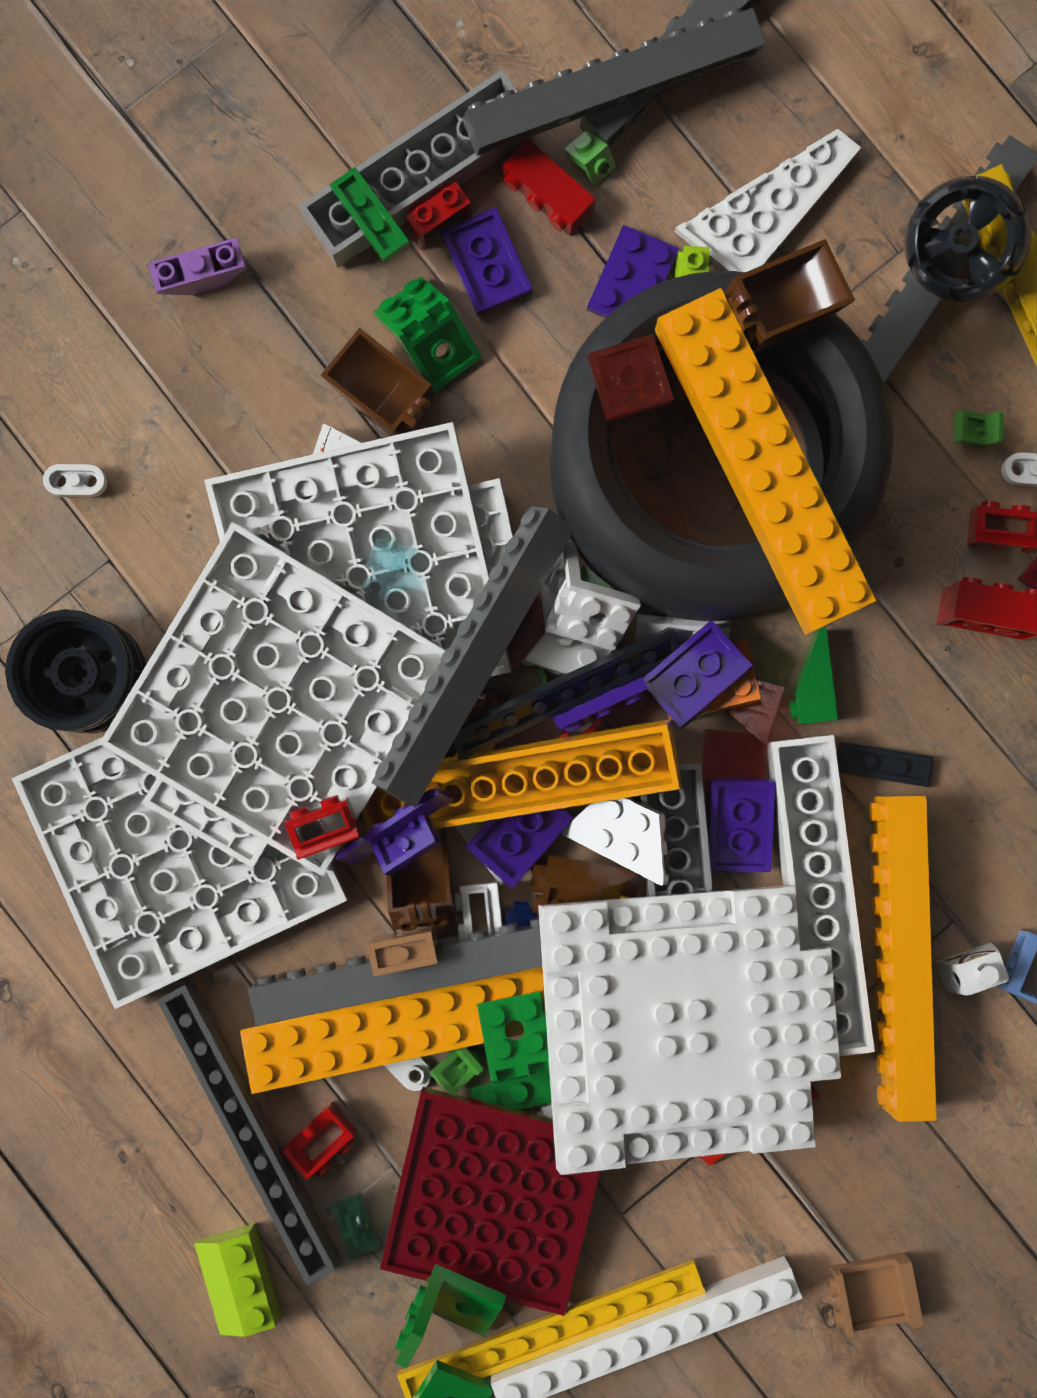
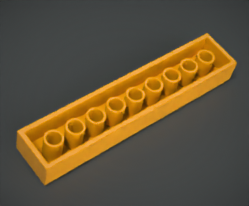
(763, 461)
(547, 776)
(903, 958)
(378, 1031)

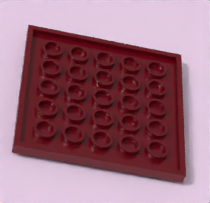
(488, 1202)

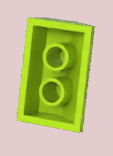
(238, 1281)

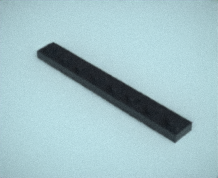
(564, 693)

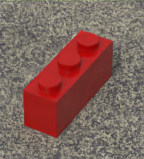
(548, 187)

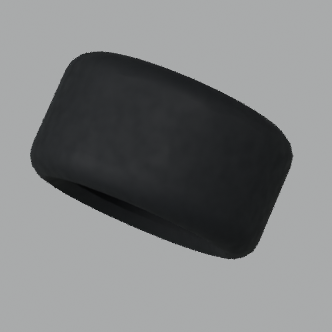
(847, 437)

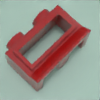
(436, 210)
(1002, 539)
(328, 840)
(295, 1154)

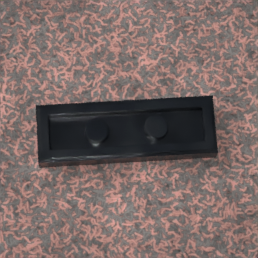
(884, 764)

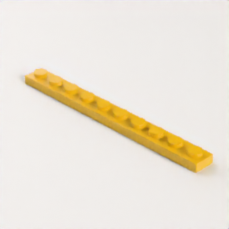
(558, 1331)

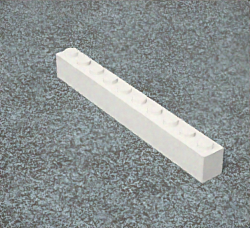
(721, 1306)

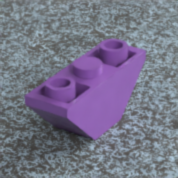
(198, 269)

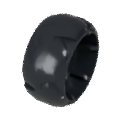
(989, 275)

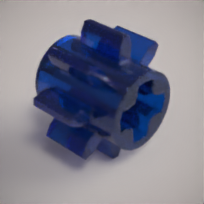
(519, 914)

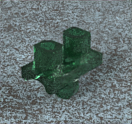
(355, 1225)

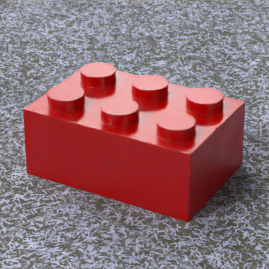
(989, 609)

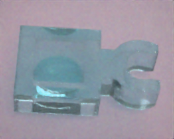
(384, 561)

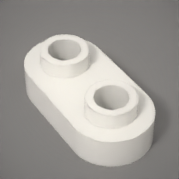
(1028, 469)
(76, 480)
(402, 1070)

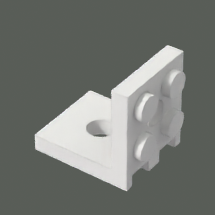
(572, 602)

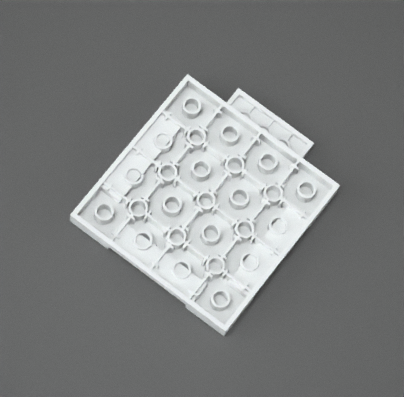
(393, 488)
(268, 701)
(148, 889)
(683, 1026)

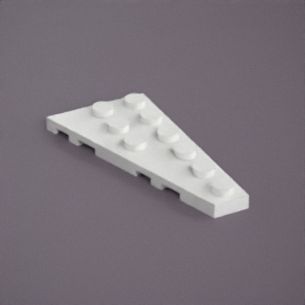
(763, 213)

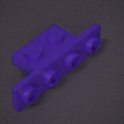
(401, 837)

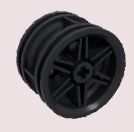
(30, 674)

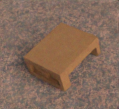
(403, 950)
(875, 1293)

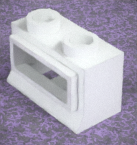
(492, 905)

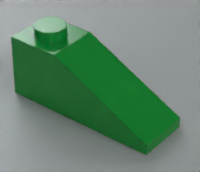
(814, 689)

